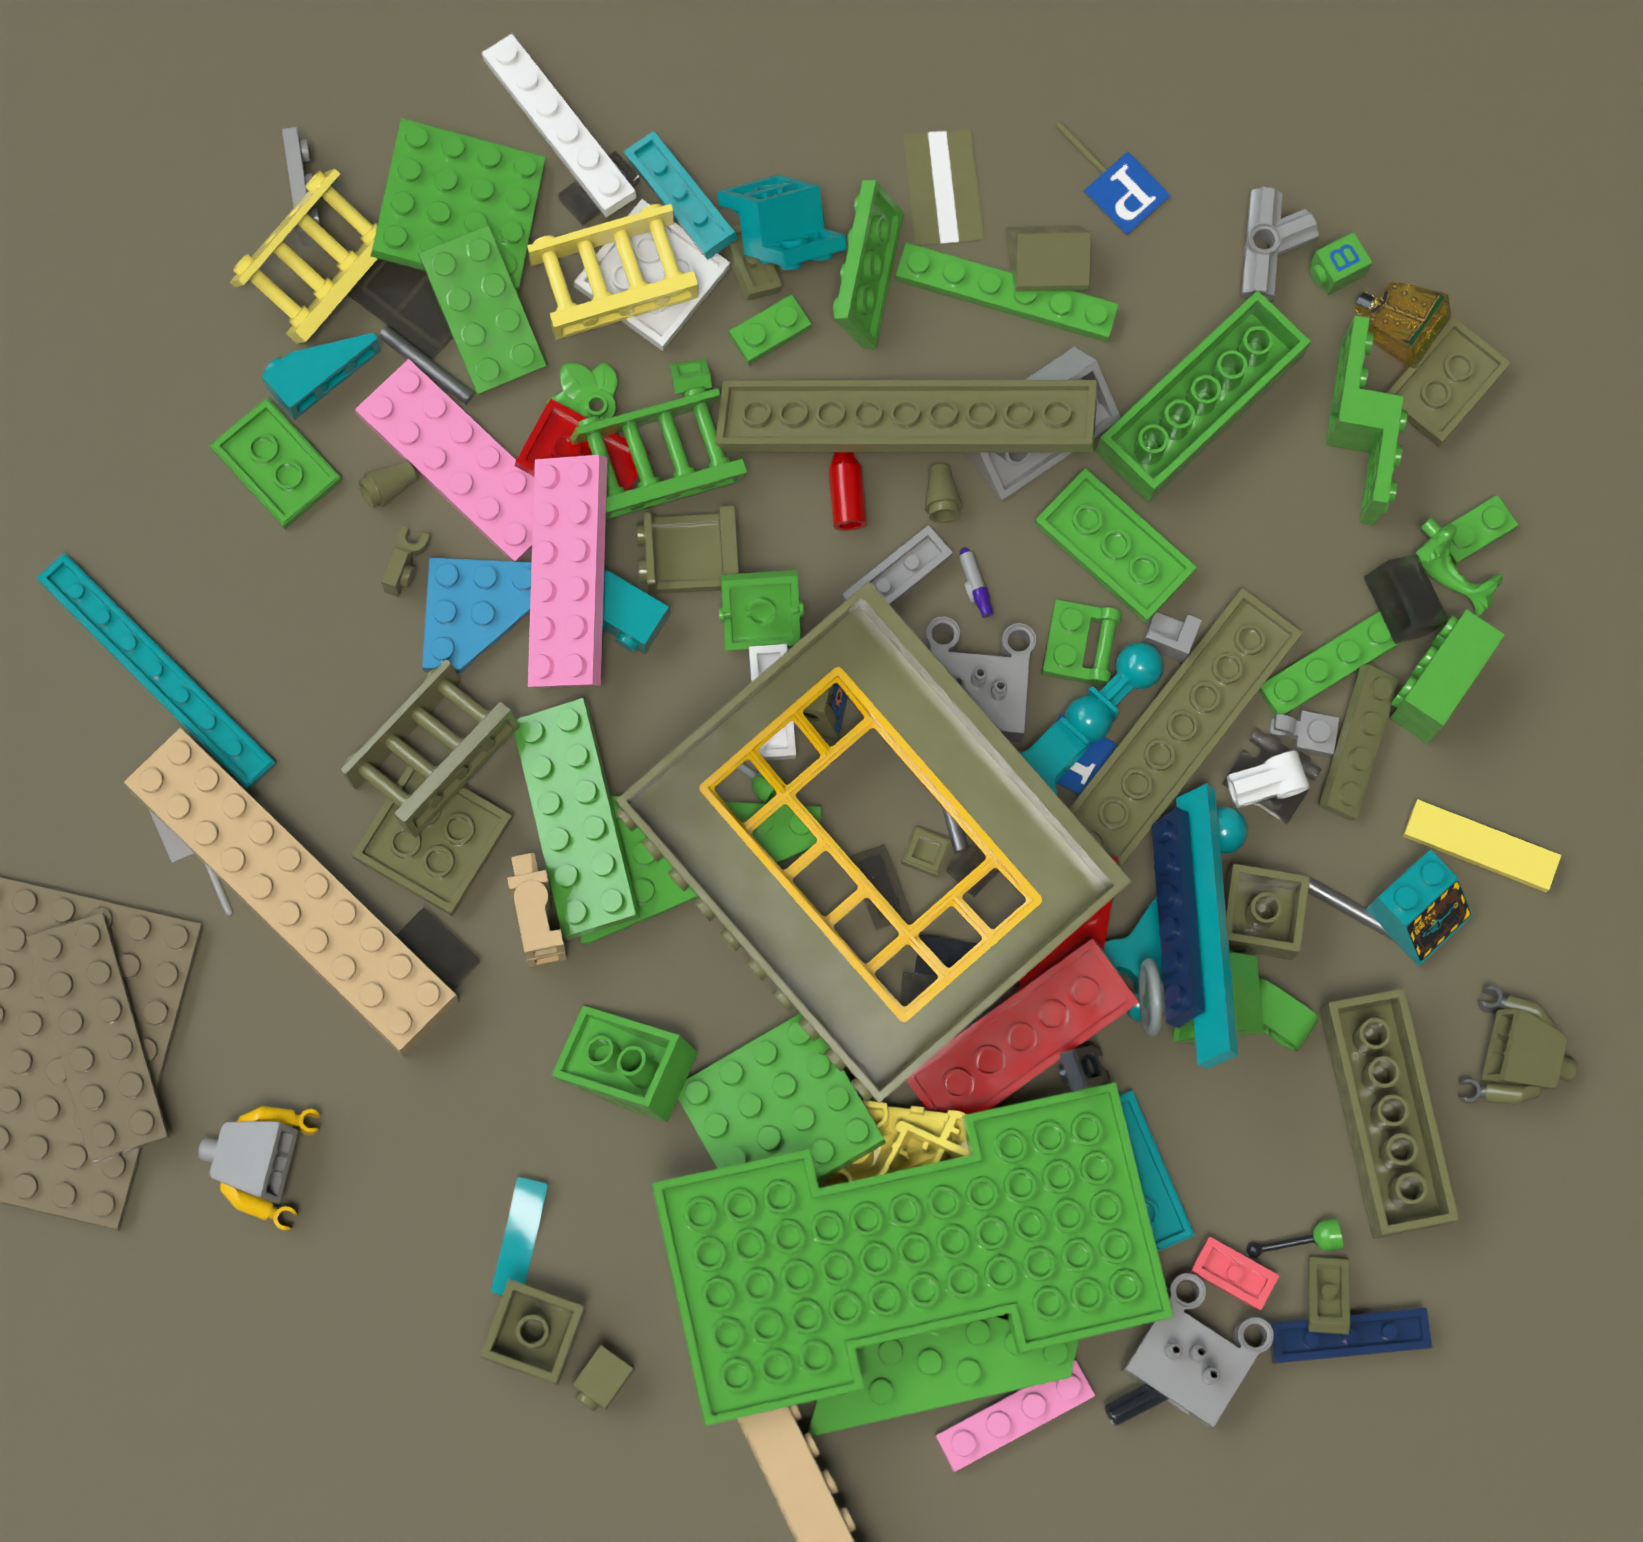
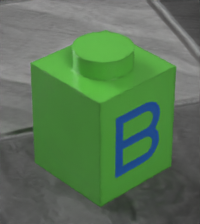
(1339, 264)

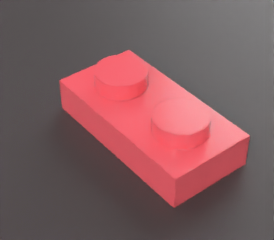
(1234, 1273)

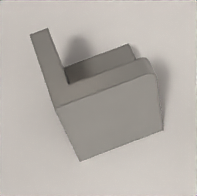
(1172, 636)

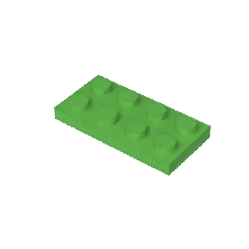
(868, 264)
(482, 309)
(1115, 545)

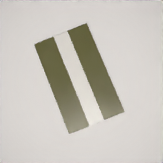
(943, 187)

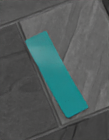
(520, 1233)

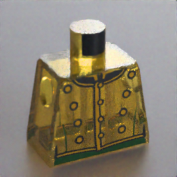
(1405, 319)

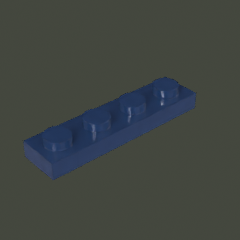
(1367, 1335)

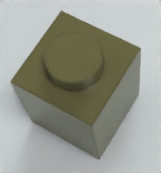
(602, 1379)

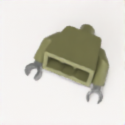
(1522, 1052)

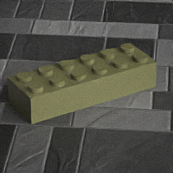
(1389, 1113)

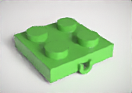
(760, 609)

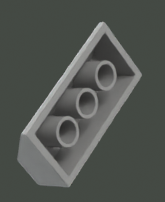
(1012, 470)

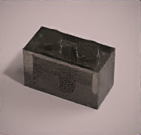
(1406, 598)

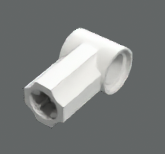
(1278, 777)

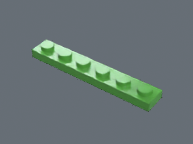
(996, 291)

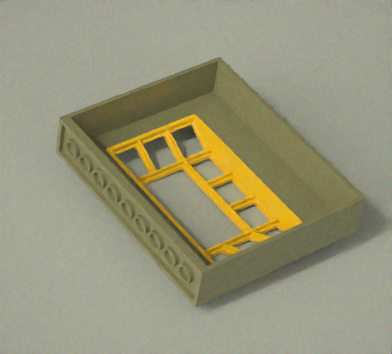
(958, 760)

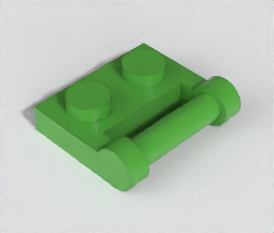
(1069, 638)

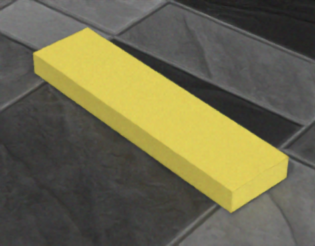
(1482, 846)

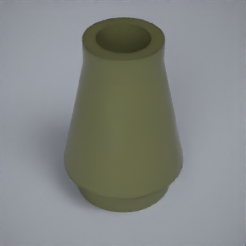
(385, 483)
(942, 495)

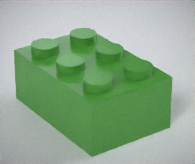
(1444, 675)

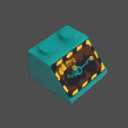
(1422, 907)

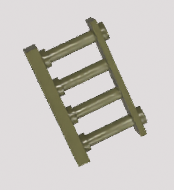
(443, 780)

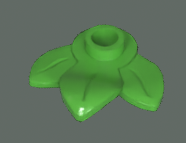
(585, 387)

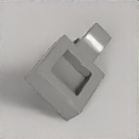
(1312, 732)

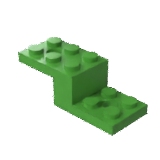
(1366, 421)

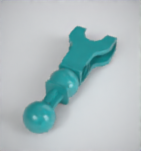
(1092, 715)
(1144, 940)

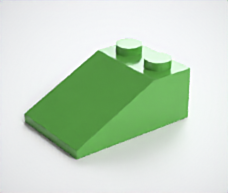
(626, 1063)

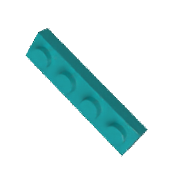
(676, 187)

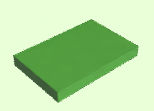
(275, 463)

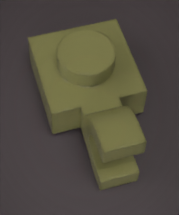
(399, 568)

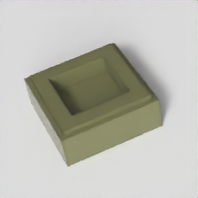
(926, 852)

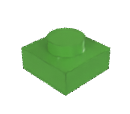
(690, 375)

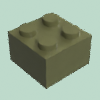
(1265, 910)
(533, 1332)

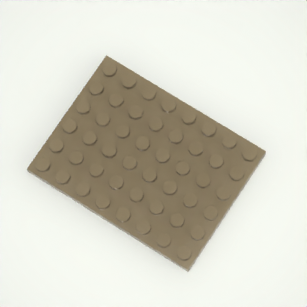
(40, 1135)

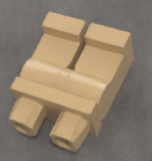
(531, 898)

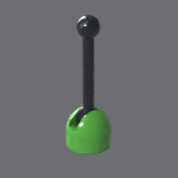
(1326, 1236)

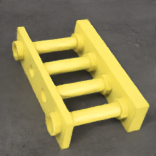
(328, 292)
(605, 306)

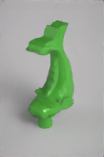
(1438, 565)

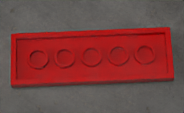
(1025, 1034)

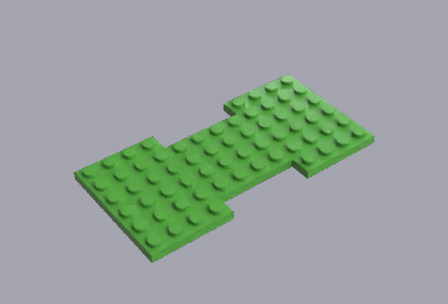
(797, 1276)

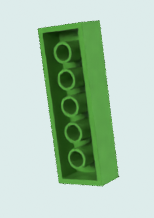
(1202, 396)

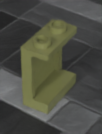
(688, 551)

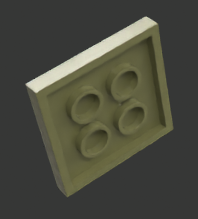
(444, 855)

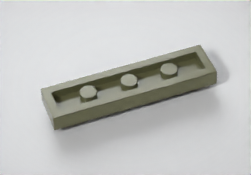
(1358, 742)

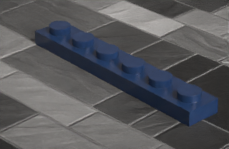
(1177, 918)

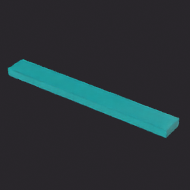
(156, 671)
(1216, 1025)

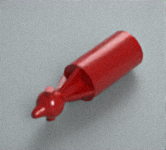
(847, 492)

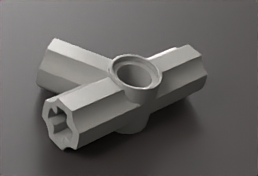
(1280, 234)

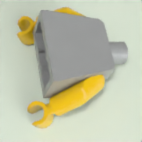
(255, 1158)

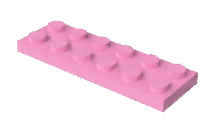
(454, 457)
(567, 572)

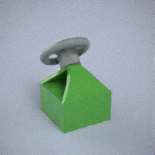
(1245, 995)

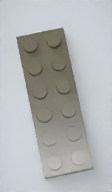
(97, 1037)

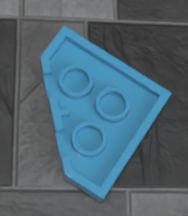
(471, 608)

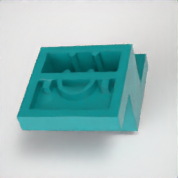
(782, 221)

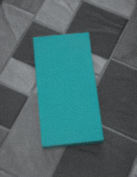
(1161, 1199)

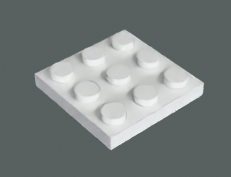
(663, 324)

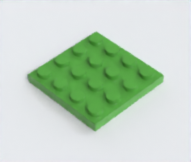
(452, 186)
(777, 1101)

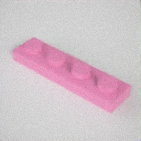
(1012, 1418)

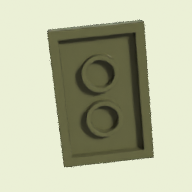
(1449, 380)

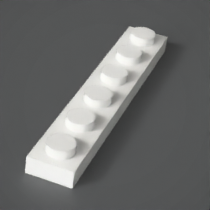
(559, 125)

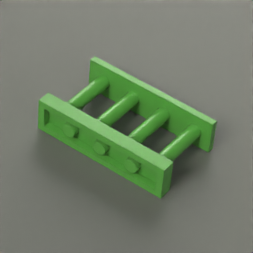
(686, 480)

